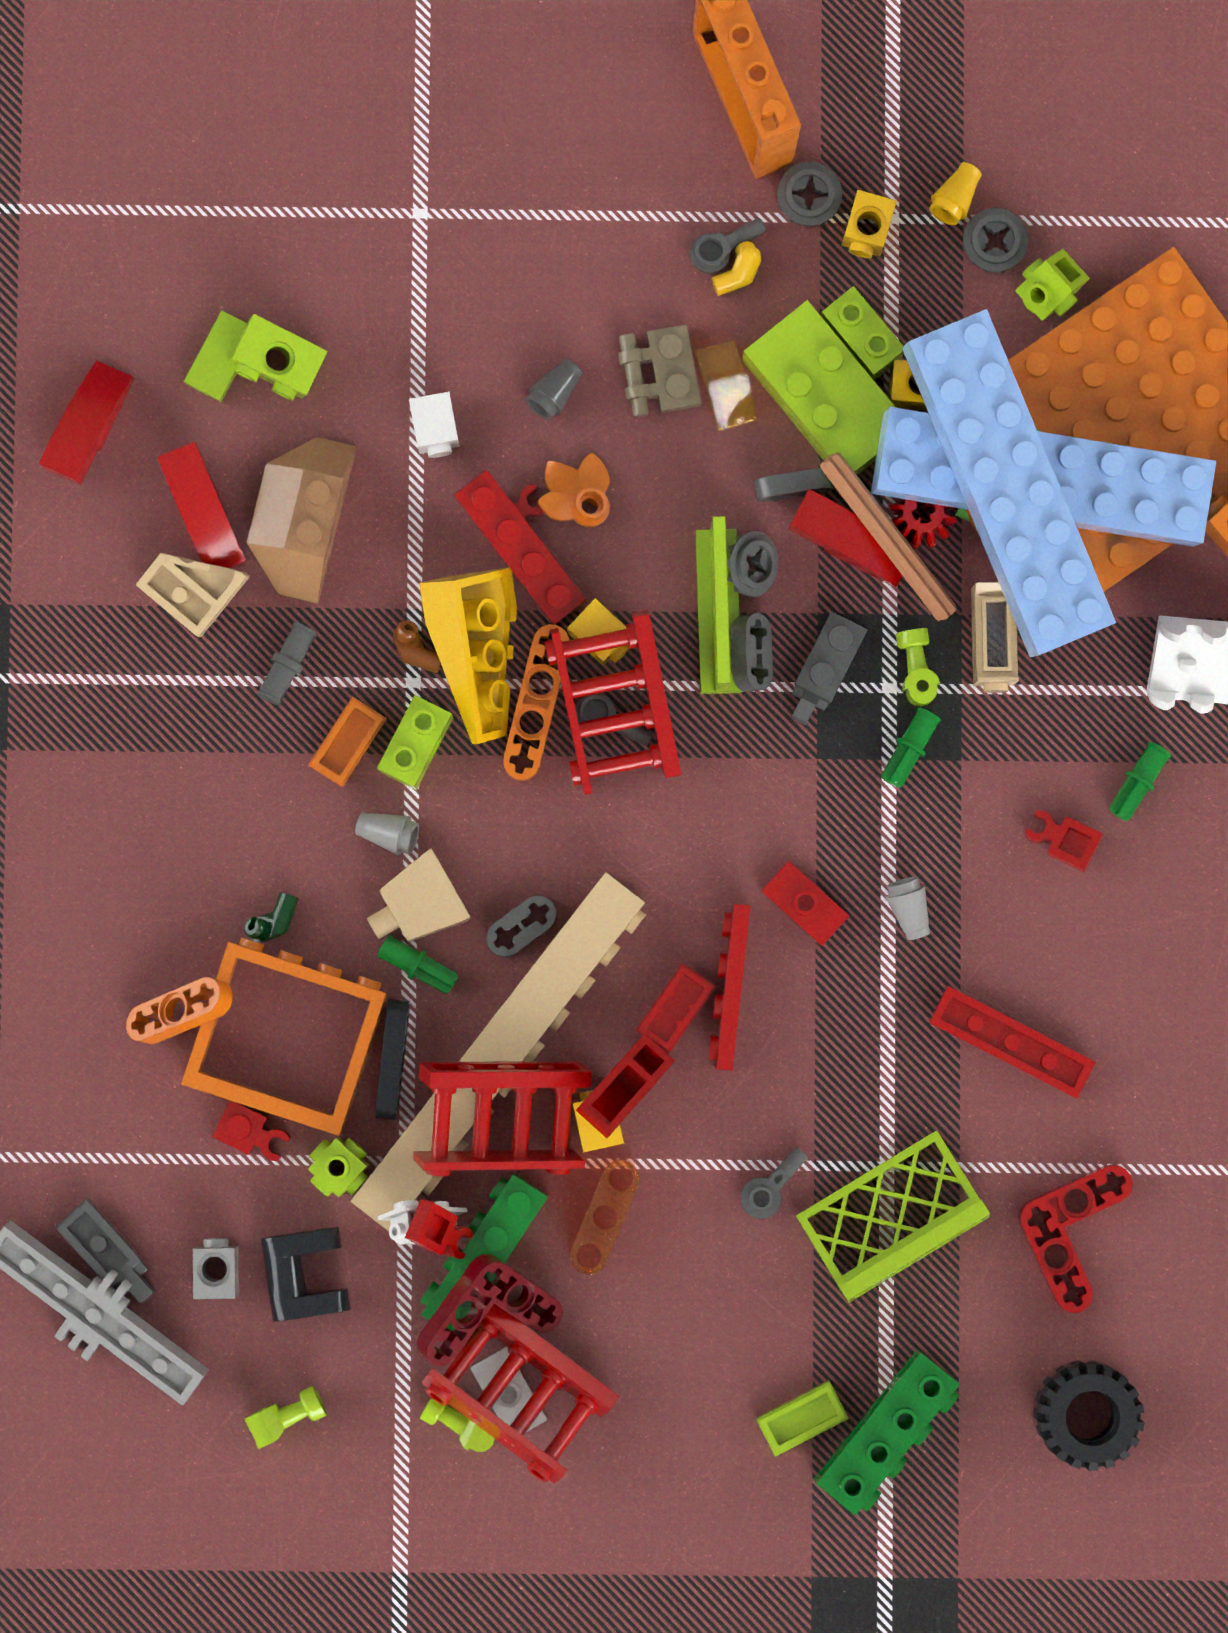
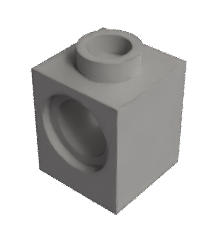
(206, 1287)

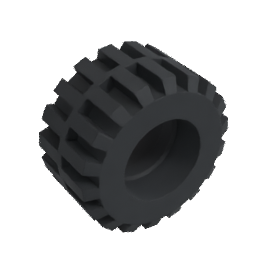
(1118, 1435)

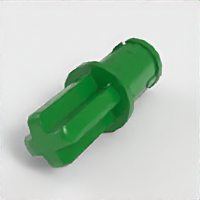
(910, 747)
(1139, 781)
(417, 965)

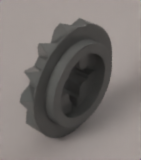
(824, 183)
(995, 222)
(764, 561)

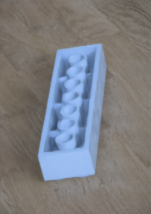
(1102, 482)
(1008, 483)

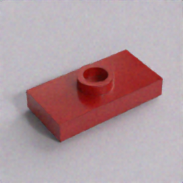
(804, 903)
(675, 1007)

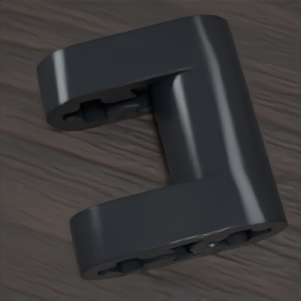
(286, 1275)

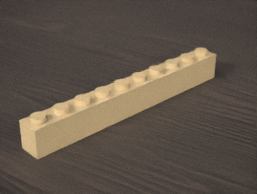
(511, 1035)

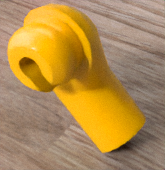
(743, 271)

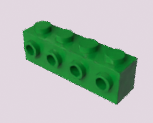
(494, 1234)
(887, 1432)

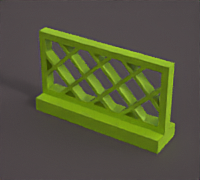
(716, 607)
(912, 1247)

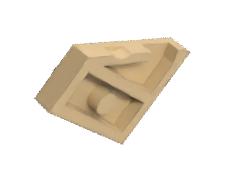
(191, 589)

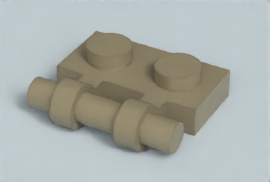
(672, 367)

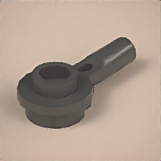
(712, 251)
(601, 706)
(762, 1195)

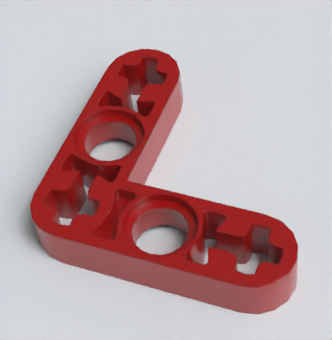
(1060, 1218)

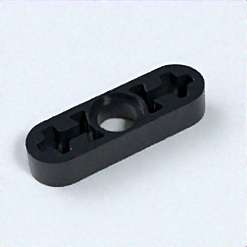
(392, 1059)

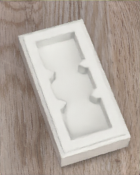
(514, 1395)

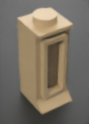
(993, 639)

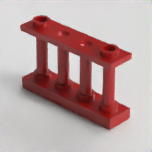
(644, 675)
(484, 1079)
(557, 1373)

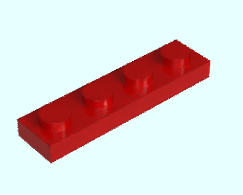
(519, 547)
(731, 968)
(1012, 1042)

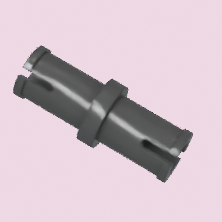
(287, 663)

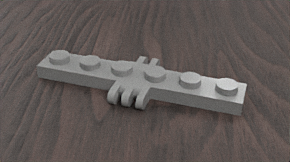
(98, 1314)

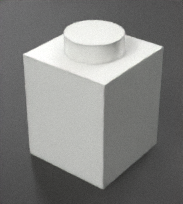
(434, 424)

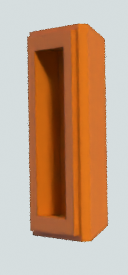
(347, 741)

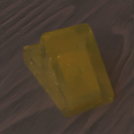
(726, 385)

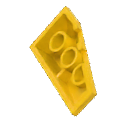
(470, 633)

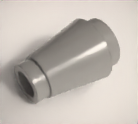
(388, 831)
(909, 906)

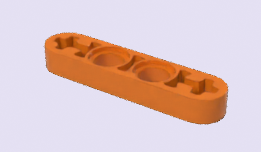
(534, 702)

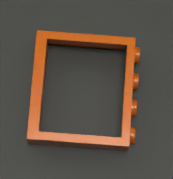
(748, 84)
(325, 976)

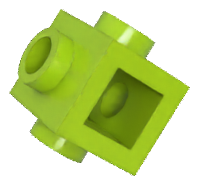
(1051, 285)
(353, 1158)

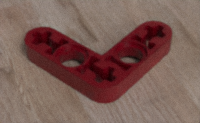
(483, 1295)

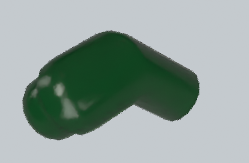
(274, 923)

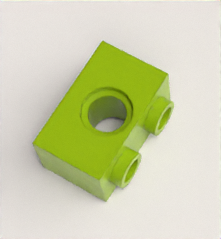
(863, 333)
(302, 358)
(415, 742)

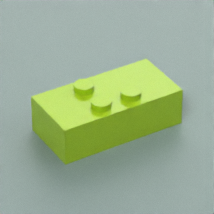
(820, 386)

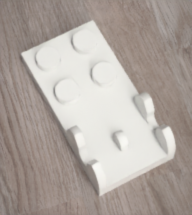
(1189, 663)

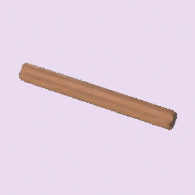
(888, 536)

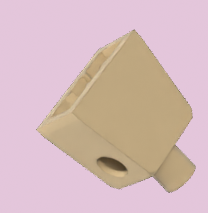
(419, 901)

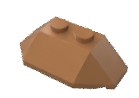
(300, 516)

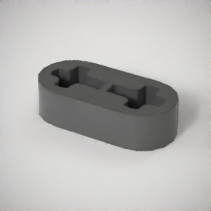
(791, 485)
(752, 652)
(515, 918)

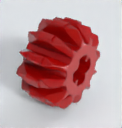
(918, 530)

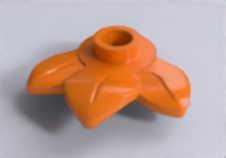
(574, 487)

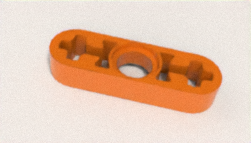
(195, 1012)

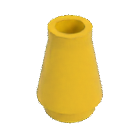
(954, 197)

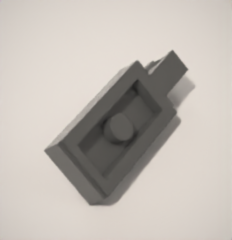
(826, 665)
(105, 1249)

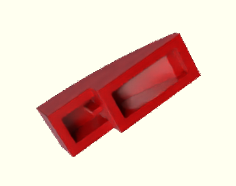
(86, 422)
(201, 506)
(843, 536)
(625, 1085)

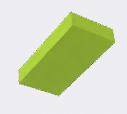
(211, 369)
(802, 1418)

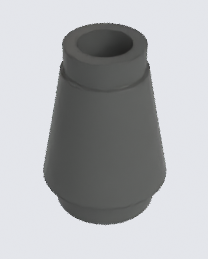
(553, 390)

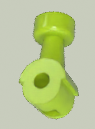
(921, 682)
(271, 1420)
(470, 1434)

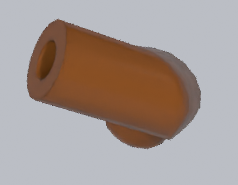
(411, 648)

